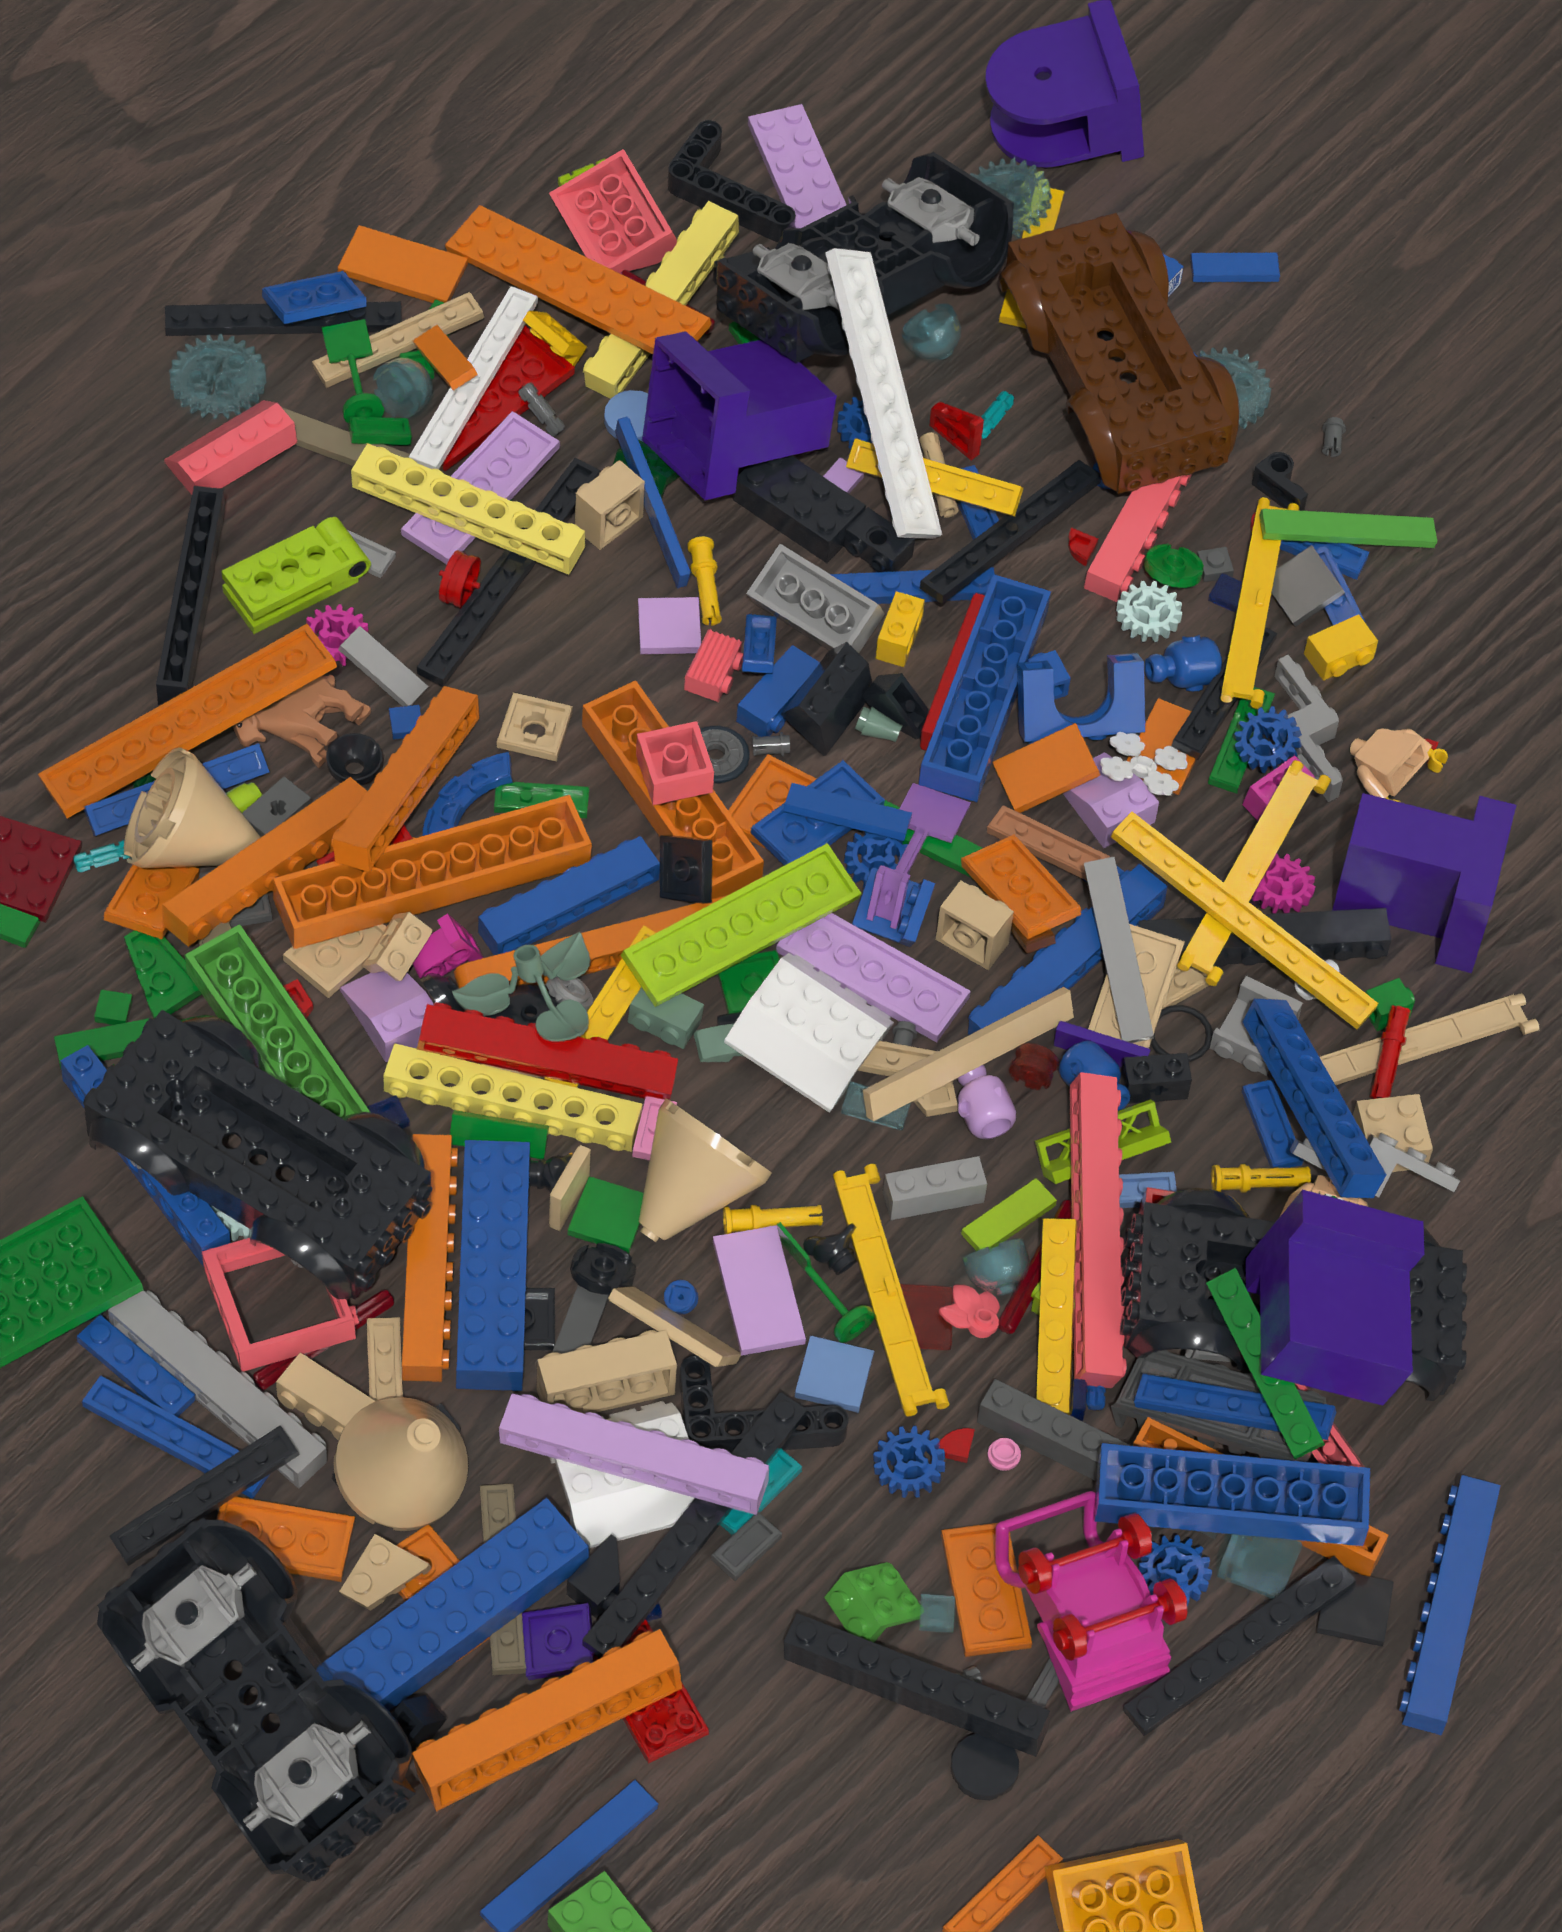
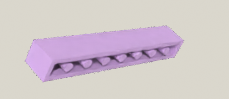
(634, 1453)

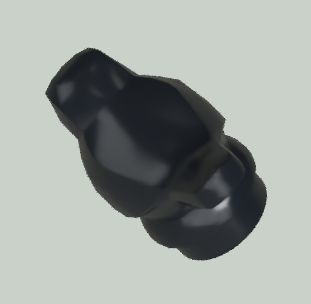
(548, 1172)
(832, 1250)

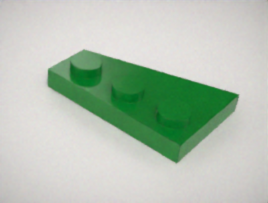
(160, 973)

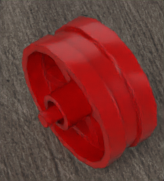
(459, 578)

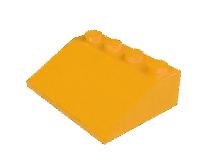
(1127, 1891)

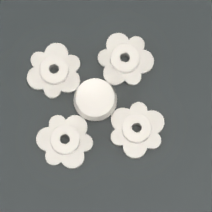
(1143, 766)

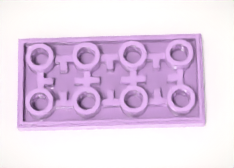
(759, 1290)

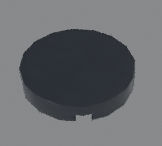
(602, 1268)
(984, 1767)

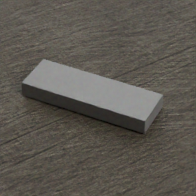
(383, 667)

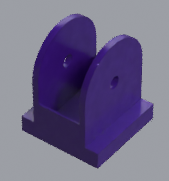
(1066, 92)

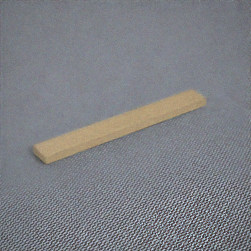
(967, 1054)

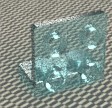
(1259, 1563)

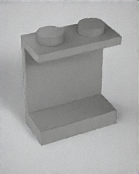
(1233, 1039)

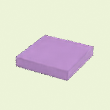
(669, 625)

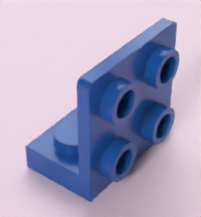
(912, 915)

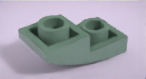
(712, 1046)

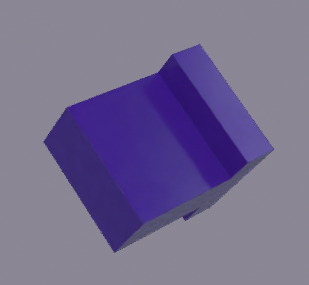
(730, 410)
(1428, 870)
(1337, 1296)

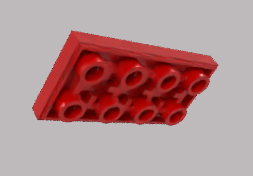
(665, 1723)

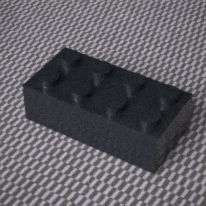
(798, 504)

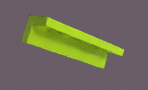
(1131, 1143)

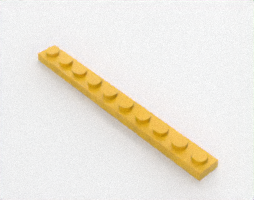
(1244, 920)

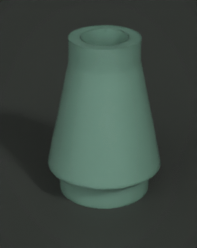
(877, 725)

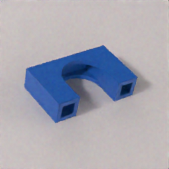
(1120, 711)

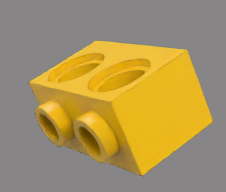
(900, 629)

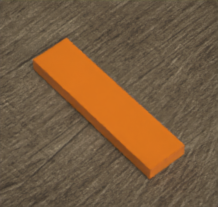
(1005, 1890)

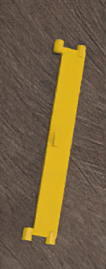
(1252, 614)
(1253, 864)
(885, 1292)

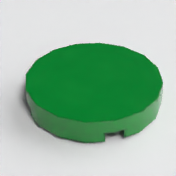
(1173, 567)

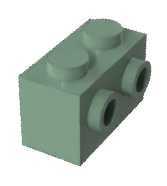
(671, 1021)

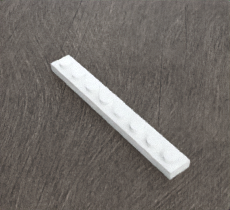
(486, 359)

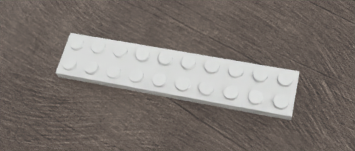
(883, 394)

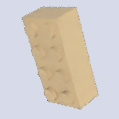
(609, 1373)

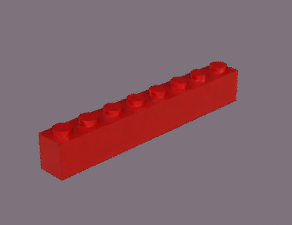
(521, 1049)

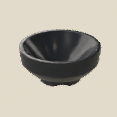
(354, 749)
(441, 989)

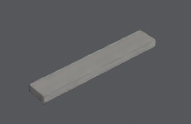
(1118, 950)

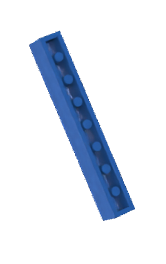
(1073, 954)
(1450, 1606)

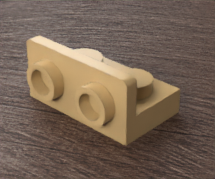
(398, 946)

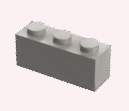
(934, 1188)

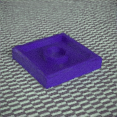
(555, 1640)

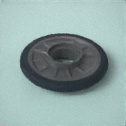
(734, 748)

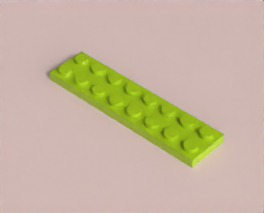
(740, 924)

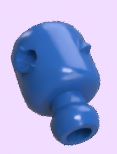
(1186, 663)
(1091, 1059)

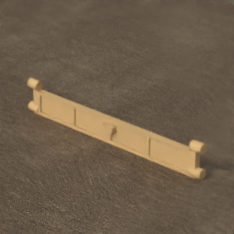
(1433, 1037)

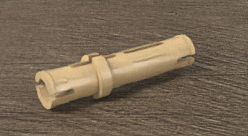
(932, 451)

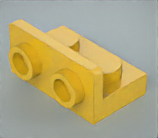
(555, 335)

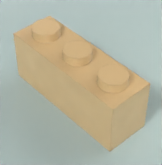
(320, 1395)

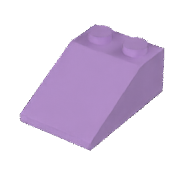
(1107, 802)
(388, 1009)

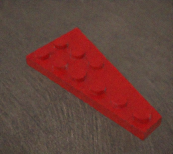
(526, 362)

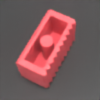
(713, 666)

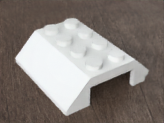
(808, 1030)
(616, 1505)

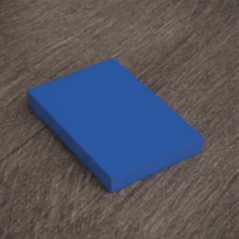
(313, 297)

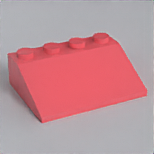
(614, 216)

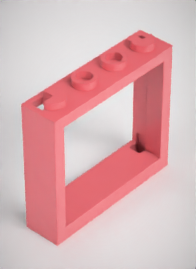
(251, 1356)

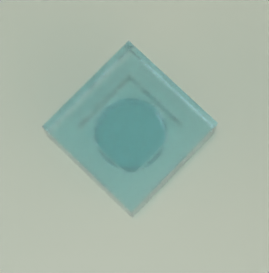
(937, 1613)

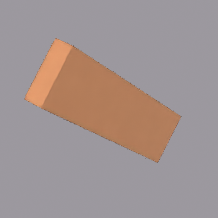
(1044, 841)

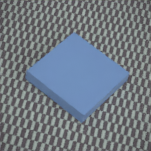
(834, 1374)

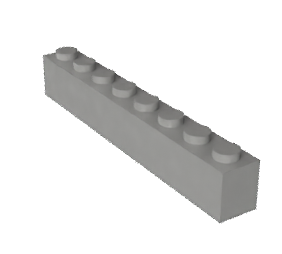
(215, 1382)

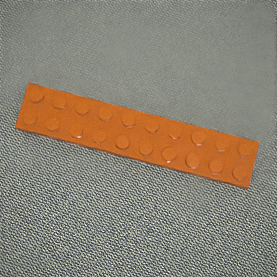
(572, 281)
(187, 720)

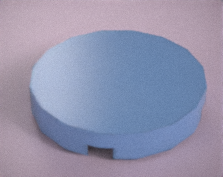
(624, 404)

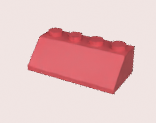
(234, 447)

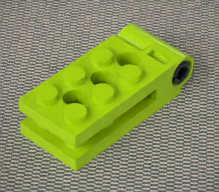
(294, 574)

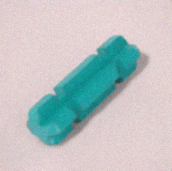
(996, 412)
(99, 856)

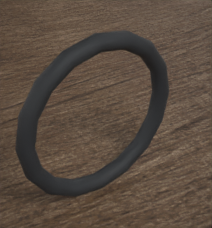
(1178, 1008)

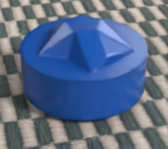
(681, 1297)

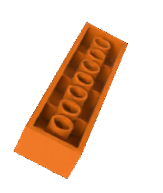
(613, 727)
(547, 1719)

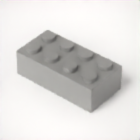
(814, 601)

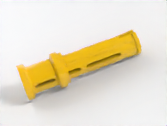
(704, 569)
(1243, 1176)
(754, 1217)

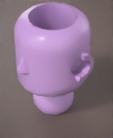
(985, 1104)

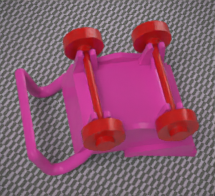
(1096, 1604)

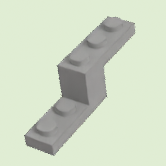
(1315, 720)
(1389, 1156)

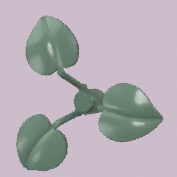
(564, 960)

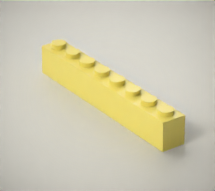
(676, 278)

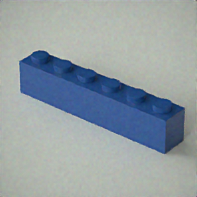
(569, 897)

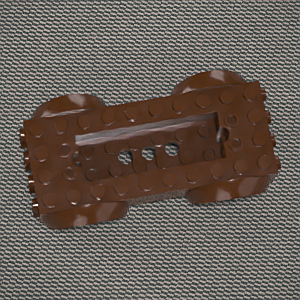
(1116, 280)

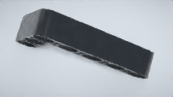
(695, 183)
(718, 1424)

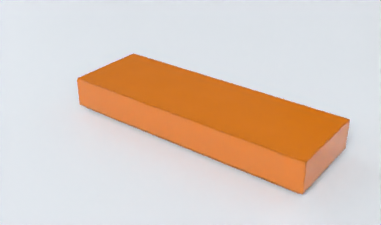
(445, 357)

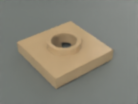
(530, 710)

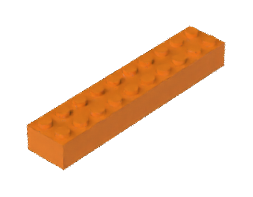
(433, 871)

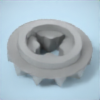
(570, 989)

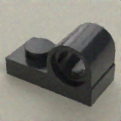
(1273, 479)

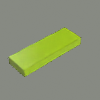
(1009, 1216)

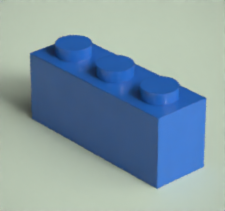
(765, 702)

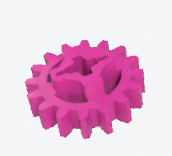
(335, 628)
(1282, 883)

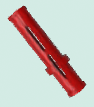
(1393, 1040)

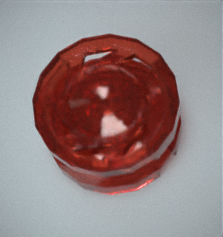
(1034, 1066)

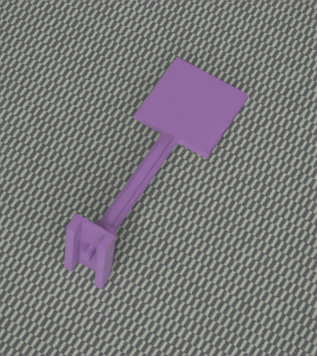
(932, 815)

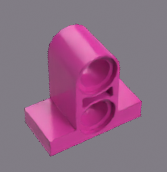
(446, 949)

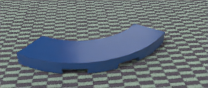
(465, 789)

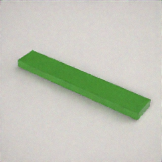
(1348, 528)

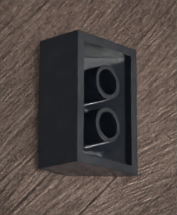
(830, 697)

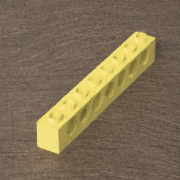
(371, 477)
(502, 1085)

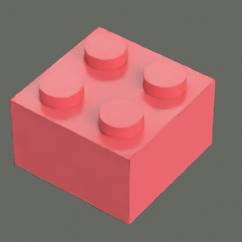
(674, 763)

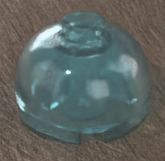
(933, 333)
(403, 387)
(998, 1267)

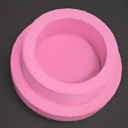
(1004, 1454)

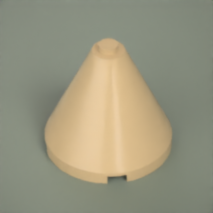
(185, 818)
(691, 1174)
(401, 1463)

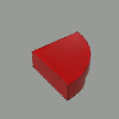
(1081, 546)
(957, 1444)

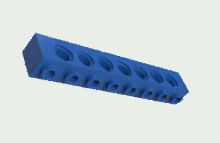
(1314, 1099)
(186, 1212)

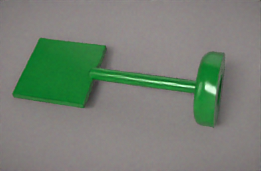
(350, 342)
(853, 1321)

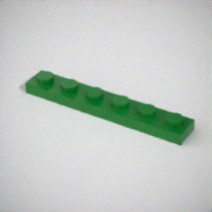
(1279, 1395)

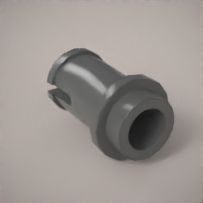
(1333, 429)
(771, 745)
(904, 1033)

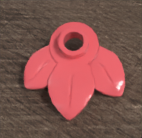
(972, 1311)

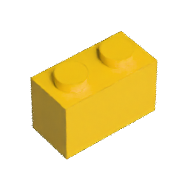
(1341, 647)

